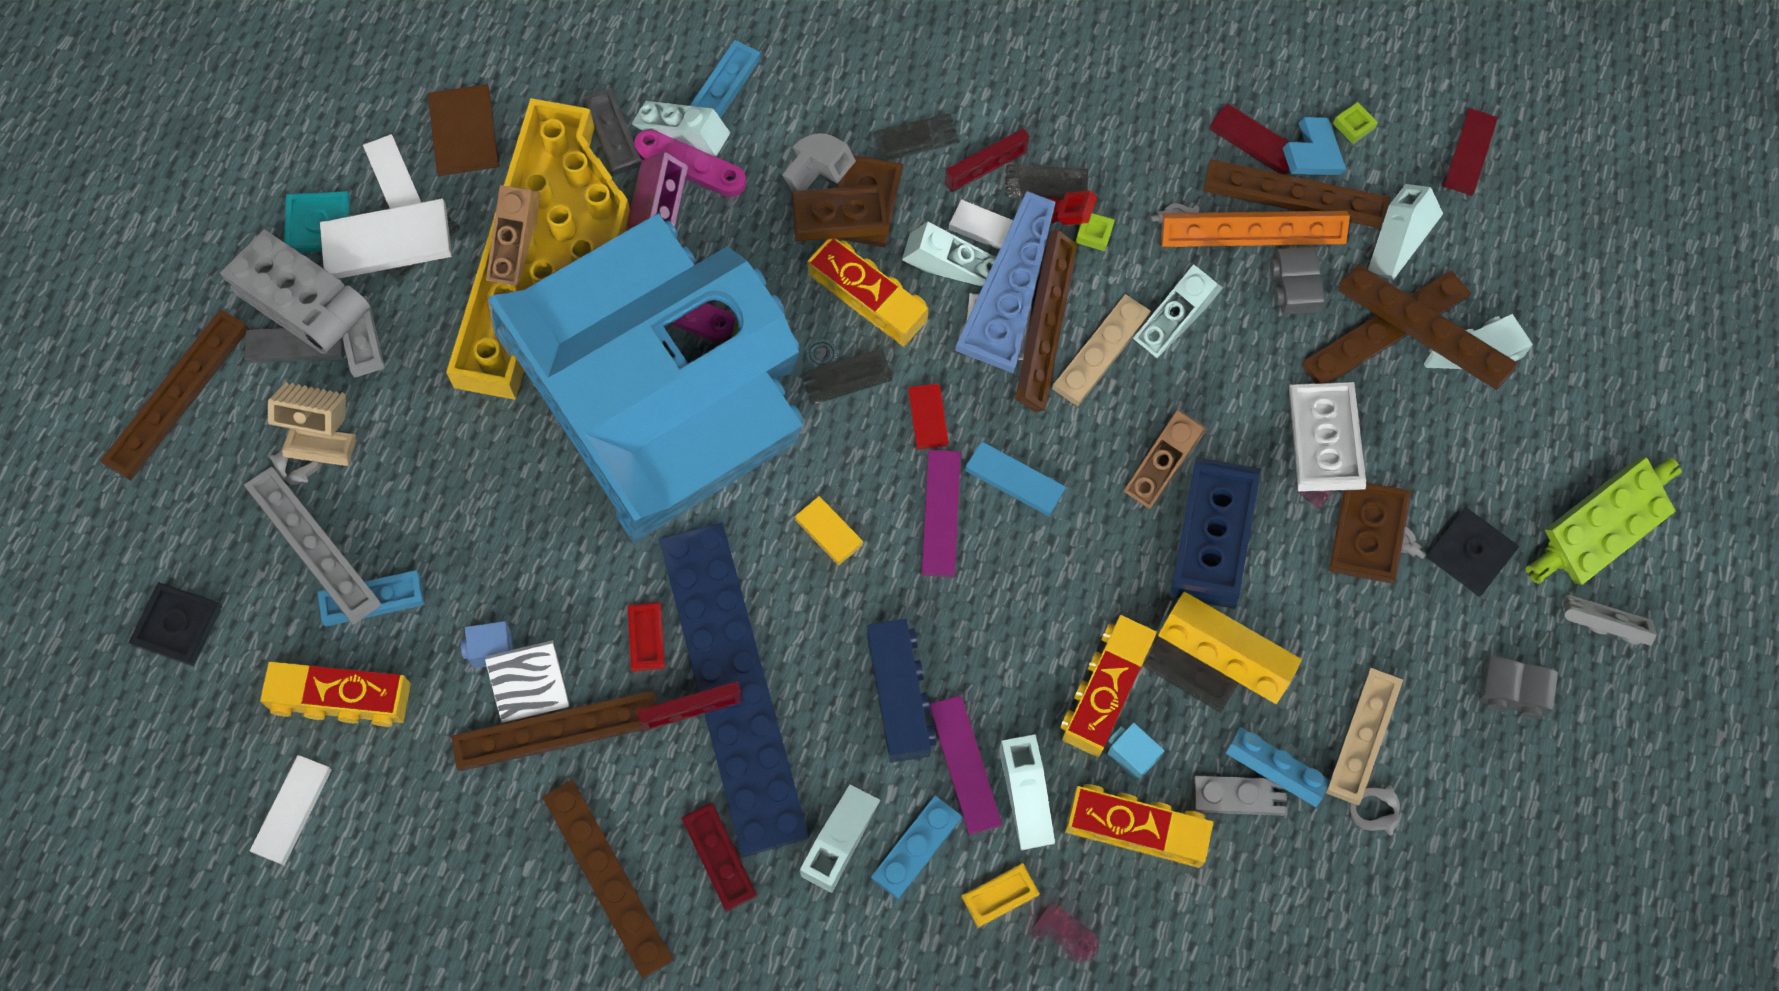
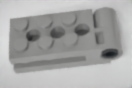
(294, 292)

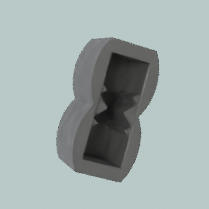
(1297, 280)
(1518, 687)

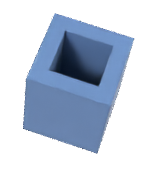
(485, 641)

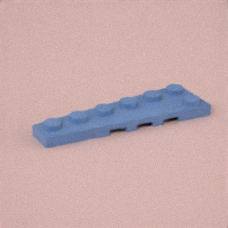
(1003, 305)

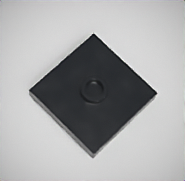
(1472, 551)
(175, 624)

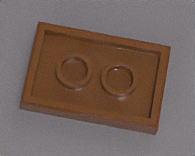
(463, 130)
(874, 172)
(840, 213)
(1370, 532)

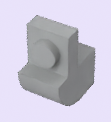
(816, 156)

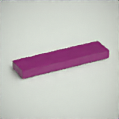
(941, 513)
(965, 765)

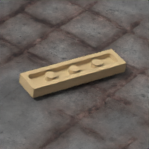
(1101, 350)
(1364, 736)

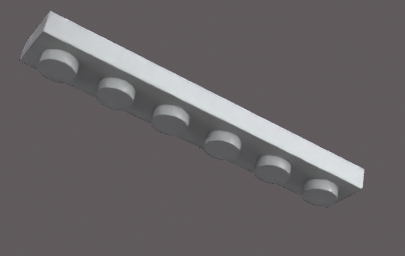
(312, 545)

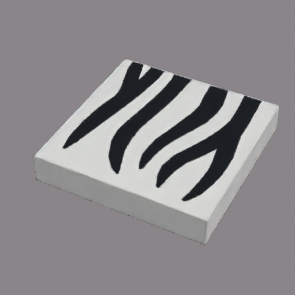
(527, 681)

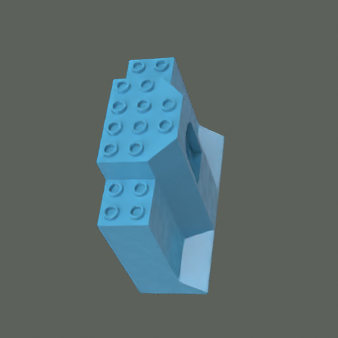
(645, 421)

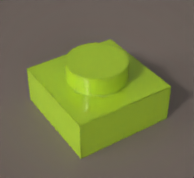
(1355, 123)
(1096, 232)

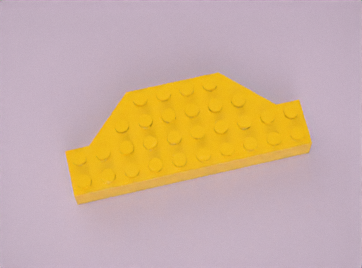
(575, 215)

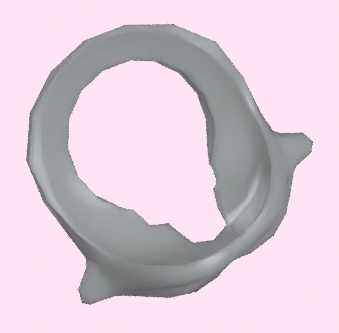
(296, 476)
(1385, 823)

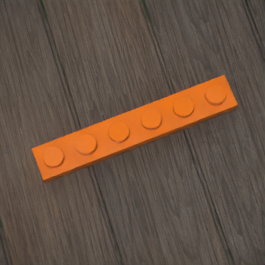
(1254, 228)

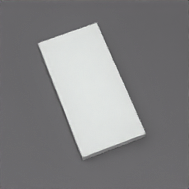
(386, 239)
(1327, 437)

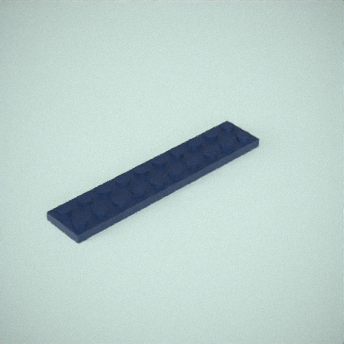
(723, 652)

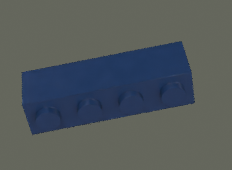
(899, 690)

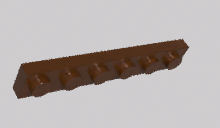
(1294, 192)
(1046, 321)
(1428, 327)
(1379, 334)
(174, 395)
(550, 731)
(608, 879)

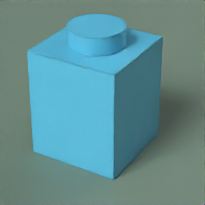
(1134, 751)

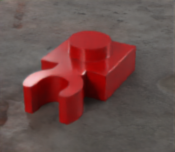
(1074, 208)

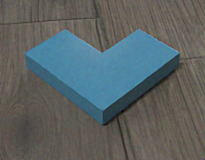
(1319, 152)

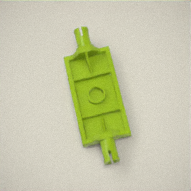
(1607, 521)

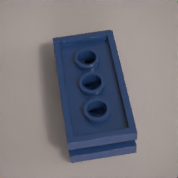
(1236, 490)

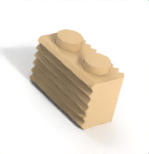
(307, 409)

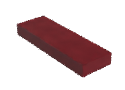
(1251, 138)
(1470, 152)
(987, 160)
(690, 706)
(719, 857)

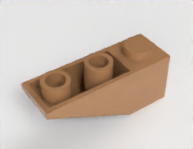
(512, 233)
(1165, 458)

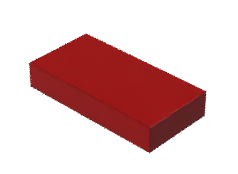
(928, 416)
(646, 637)

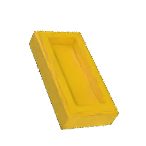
(828, 530)
(1000, 895)

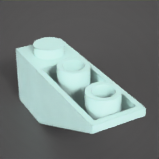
(687, 124)
(1404, 228)
(947, 255)
(1178, 311)
(1499, 333)
(1027, 791)
(839, 838)

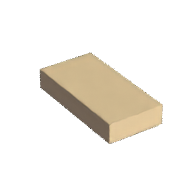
(320, 447)

